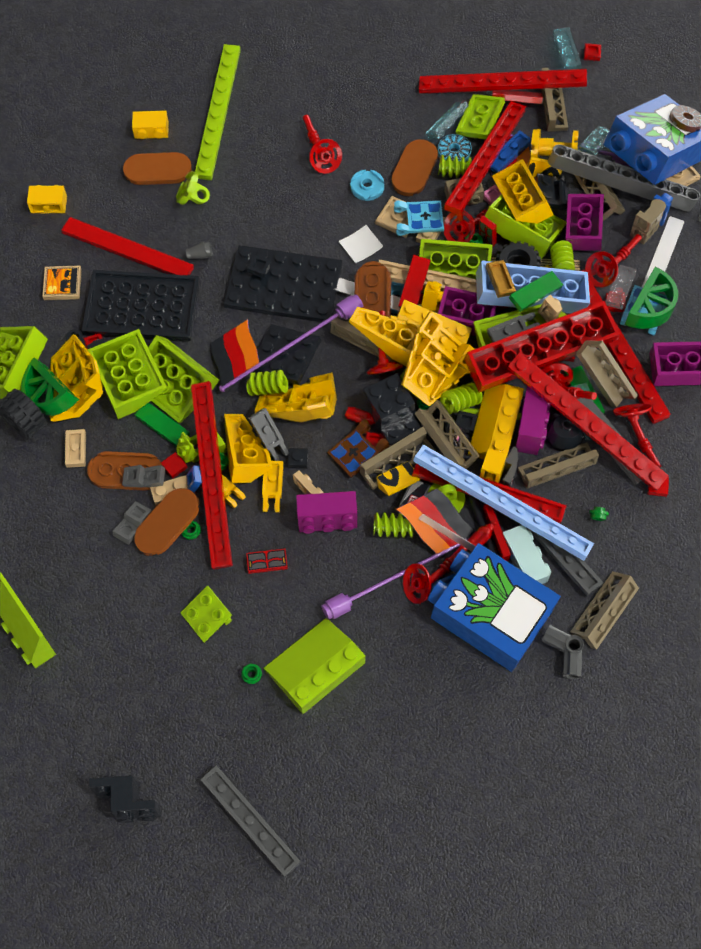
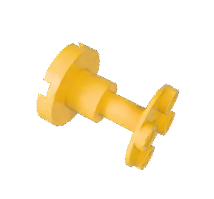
(544, 146)

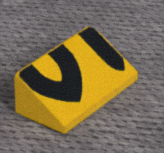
(541, 166)
(397, 479)

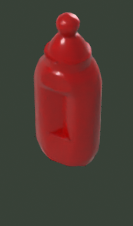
(357, 415)
(482, 534)

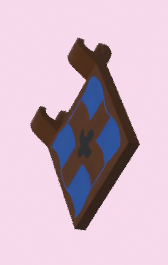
(356, 449)

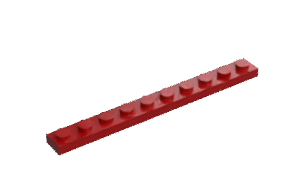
(503, 81)
(484, 158)
(633, 369)
(587, 421)
(211, 476)

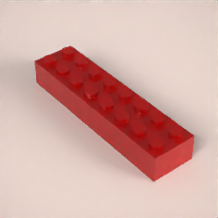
(541, 345)

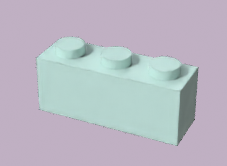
(525, 553)

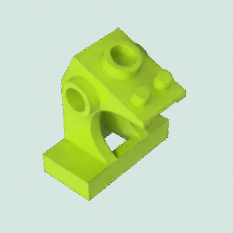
(186, 447)

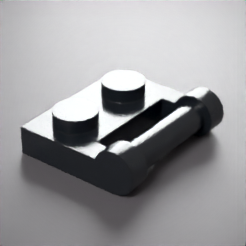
(546, 184)

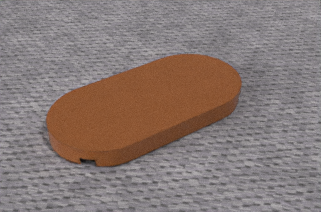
(414, 167)
(157, 168)
(374, 287)
(108, 468)
(167, 522)

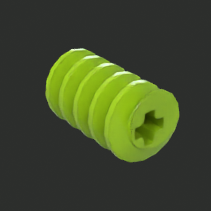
(454, 166)
(562, 255)
(267, 383)
(461, 398)
(392, 524)

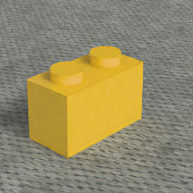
(150, 124)
(47, 199)
(493, 465)

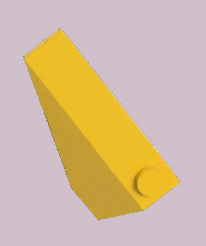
(388, 333)
(245, 453)

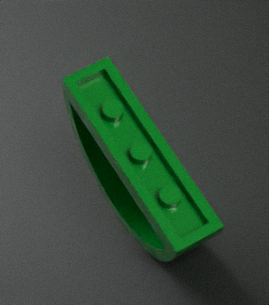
(653, 319)
(40, 373)

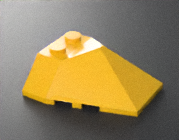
(434, 361)
(79, 373)
(302, 401)

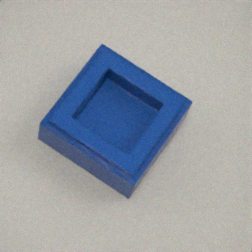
(194, 478)

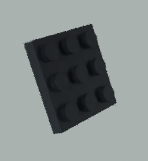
(293, 360)

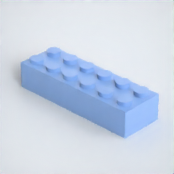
(572, 296)

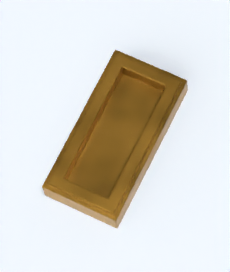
(500, 278)

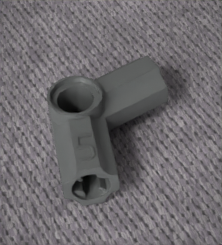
(572, 658)

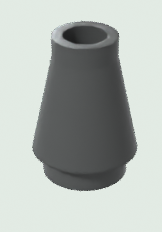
(200, 251)

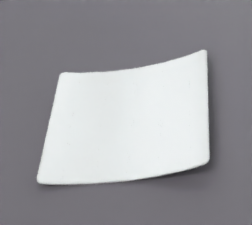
(361, 244)

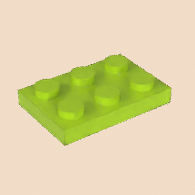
(480, 116)

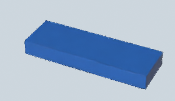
(511, 151)

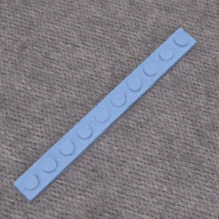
(503, 502)

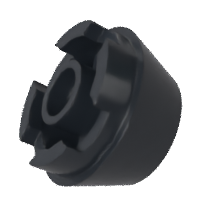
(564, 434)

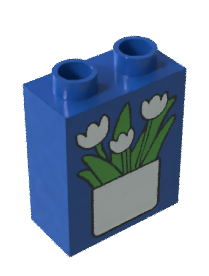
(652, 141)
(492, 605)

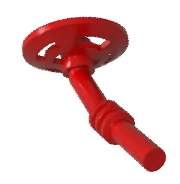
(322, 152)
(462, 226)
(607, 267)
(383, 362)
(565, 381)
(633, 413)
(422, 583)

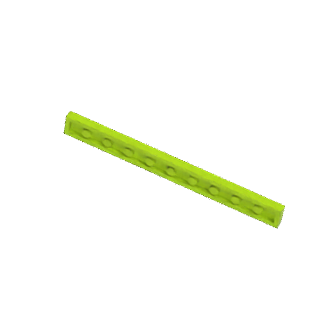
(217, 112)

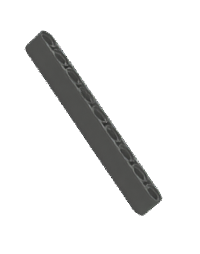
(620, 177)

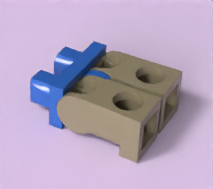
(649, 222)

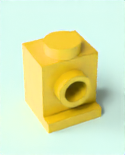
(432, 296)

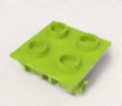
(206, 614)

